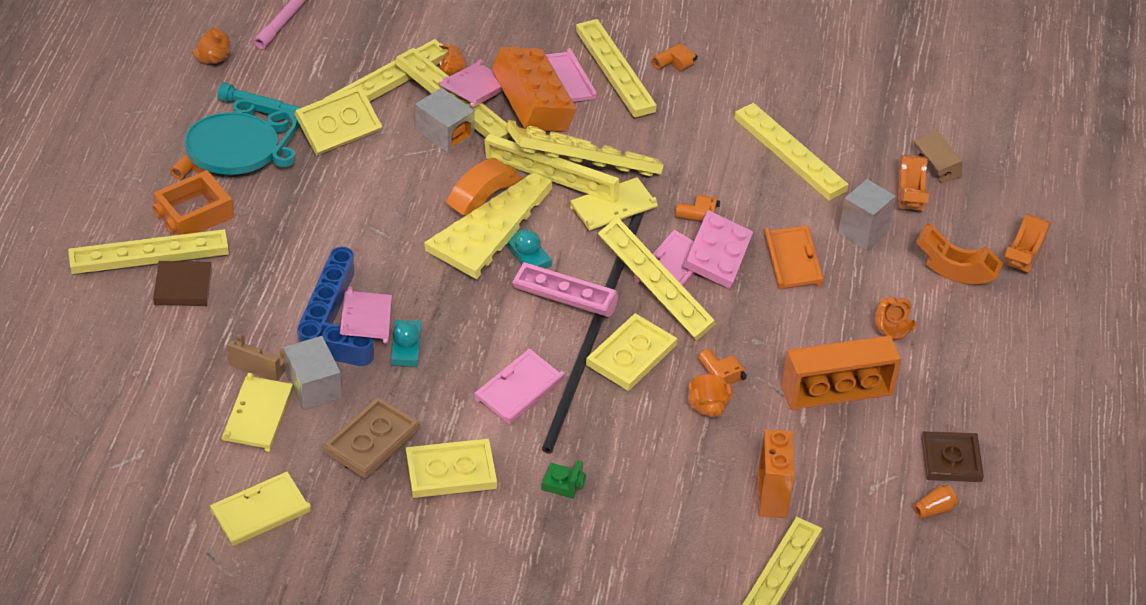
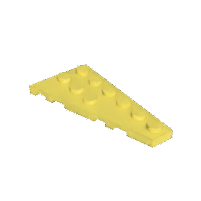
(579, 149)
(477, 236)

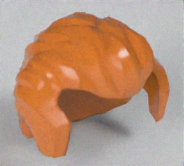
(213, 47)
(453, 61)
(893, 316)
(709, 394)

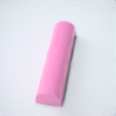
(566, 289)

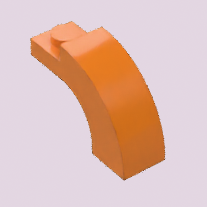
(912, 182)
(480, 184)
(1028, 243)
(957, 263)

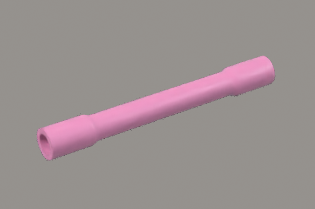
(269, 32)

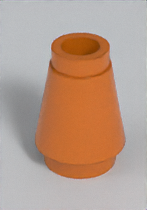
(938, 501)

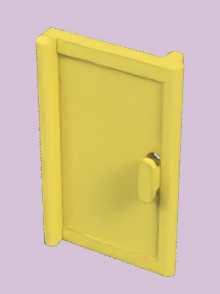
(600, 212)
(261, 415)
(267, 507)

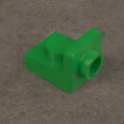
(564, 480)

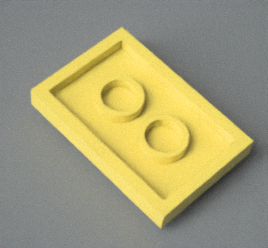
(338, 120)
(631, 352)
(451, 468)

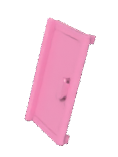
(572, 76)
(473, 83)
(672, 256)
(366, 314)
(524, 384)

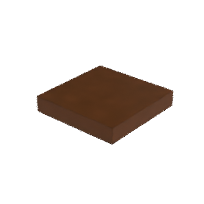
(182, 283)
(952, 456)

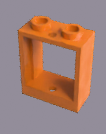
(203, 183)
(776, 473)

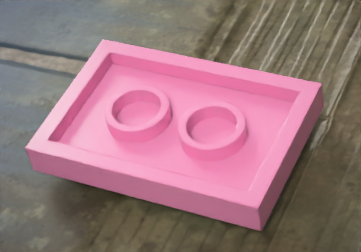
(718, 249)

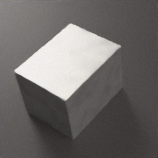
(444, 120)
(866, 214)
(312, 372)

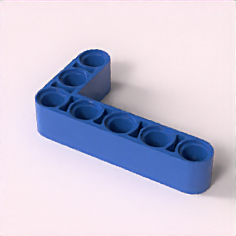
(323, 309)

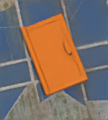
(790, 257)

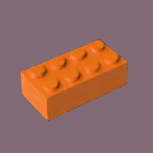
(533, 88)
(840, 372)

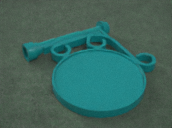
(238, 139)

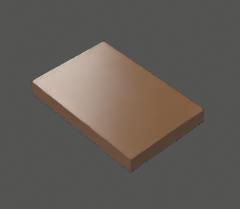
(371, 437)

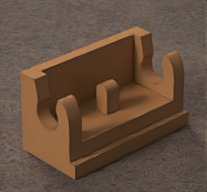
(940, 156)
(255, 359)

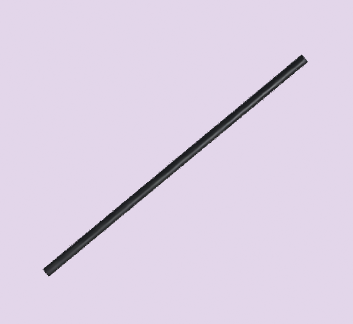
(585, 351)

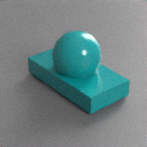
(527, 248)
(406, 343)

